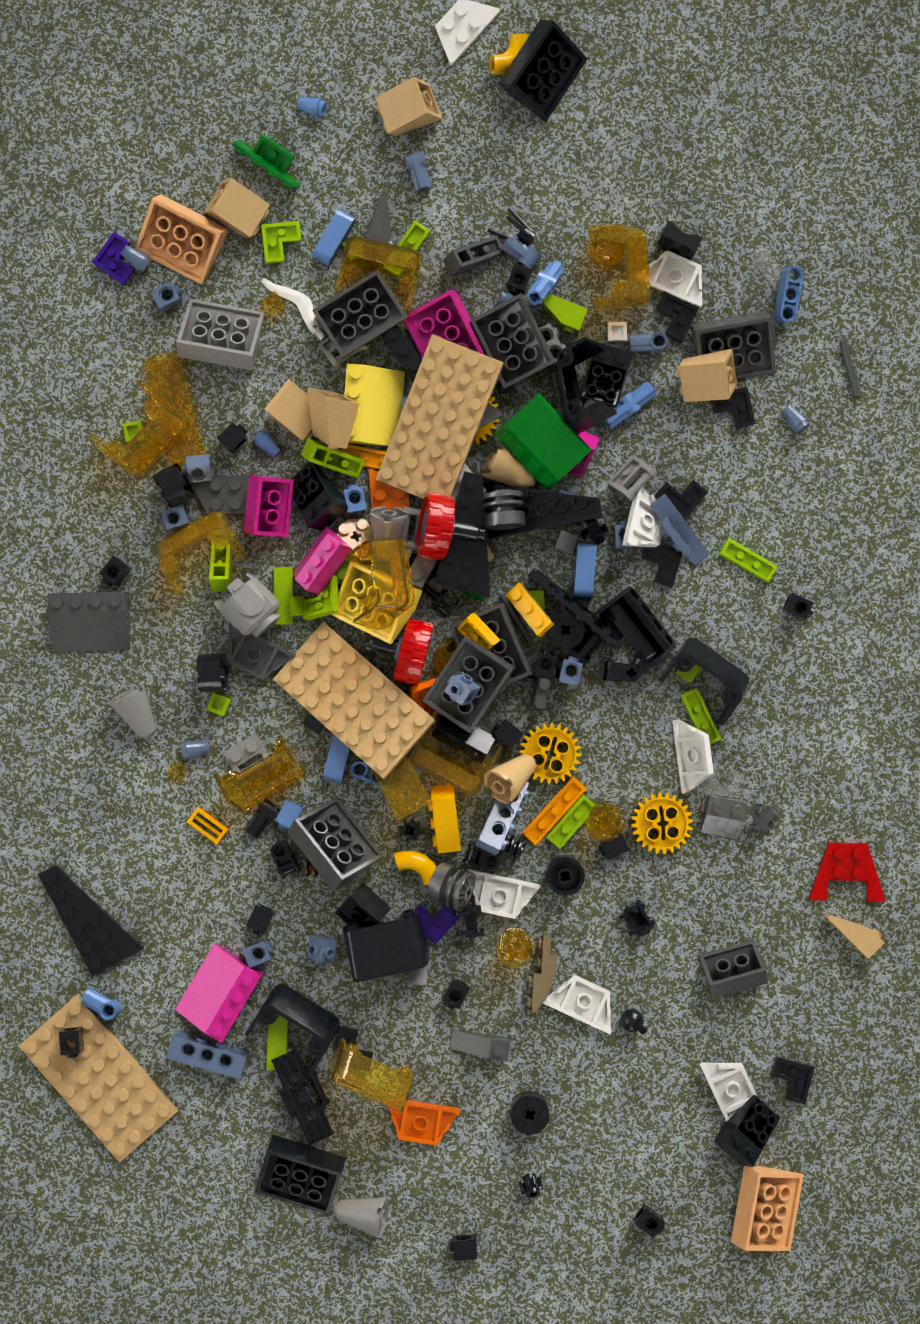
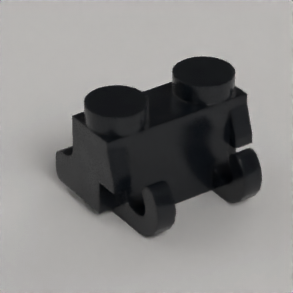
(595, 530)
(637, 919)
(470, 921)

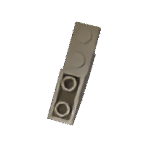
(542, 980)

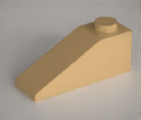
(864, 939)

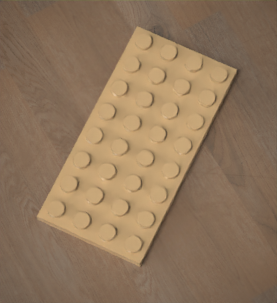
(439, 419)
(354, 700)
(102, 1082)

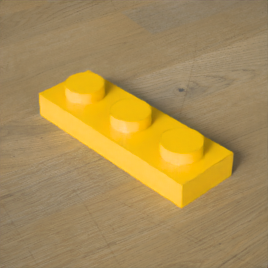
(529, 609)

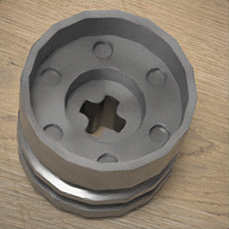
(503, 507)
(451, 886)

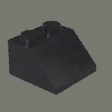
(363, 907)

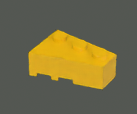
(444, 819)

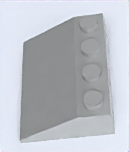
(220, 334)

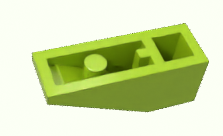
(565, 313)
(334, 459)
(220, 568)

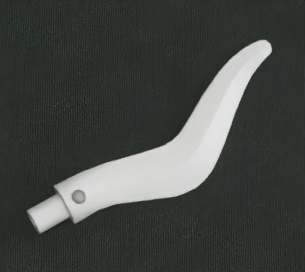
(302, 302)

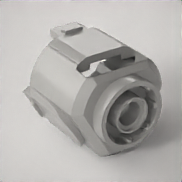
(251, 606)

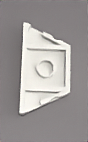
(463, 26)
(678, 277)
(643, 523)
(692, 755)
(502, 894)
(583, 1001)
(729, 1085)

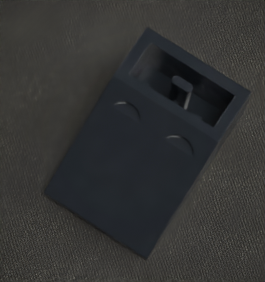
(606, 375)
(317, 497)
(747, 1132)

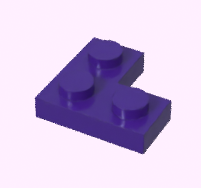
(110, 259)
(437, 926)

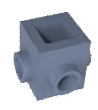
(462, 689)
(321, 949)

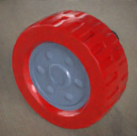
(438, 526)
(409, 650)

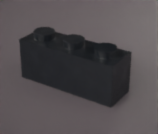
(402, 351)
(473, 745)

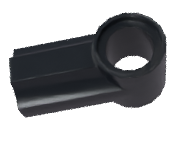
(264, 814)

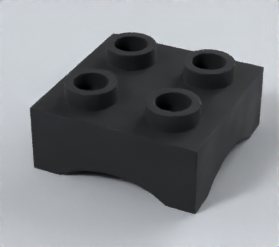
(678, 241)

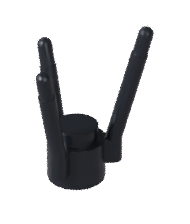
(525, 234)

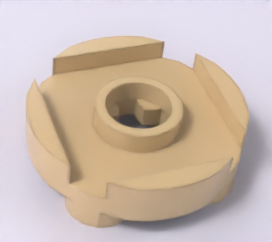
(358, 527)

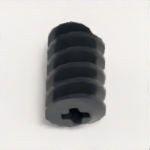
(512, 847)

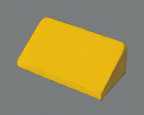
(478, 631)

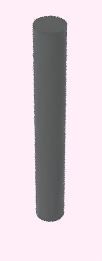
(850, 368)
(517, 620)

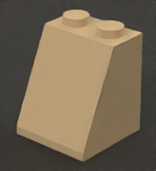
(408, 107)
(237, 208)
(708, 376)
(292, 410)
(331, 417)

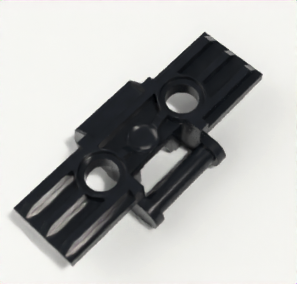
(297, 1099)

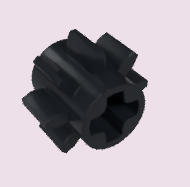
(408, 835)
(531, 1185)

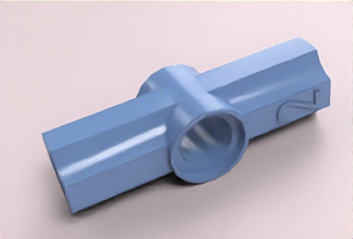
(545, 282)
(631, 403)

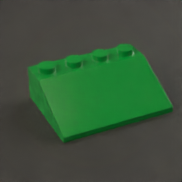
(542, 441)

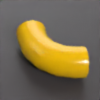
(501, 62)
(416, 861)

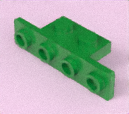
(271, 157)

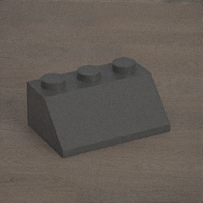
(733, 969)

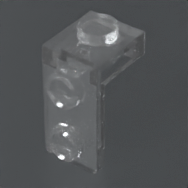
(767, 265)

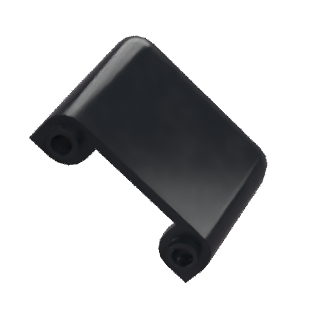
(386, 947)

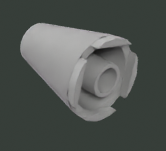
(388, 523)
(136, 711)
(364, 1214)

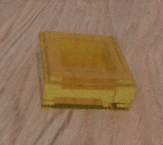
(272, 304)

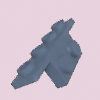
(674, 525)

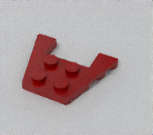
(847, 863)

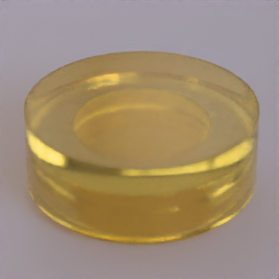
(177, 771)

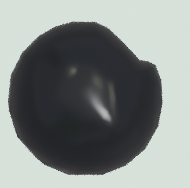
(632, 1021)

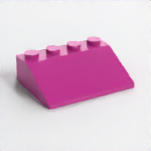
(446, 319)
(218, 992)

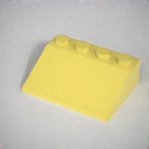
(379, 400)
(351, 597)

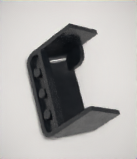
(573, 411)
(638, 627)
(696, 652)
(304, 1014)

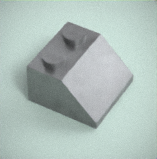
(723, 816)

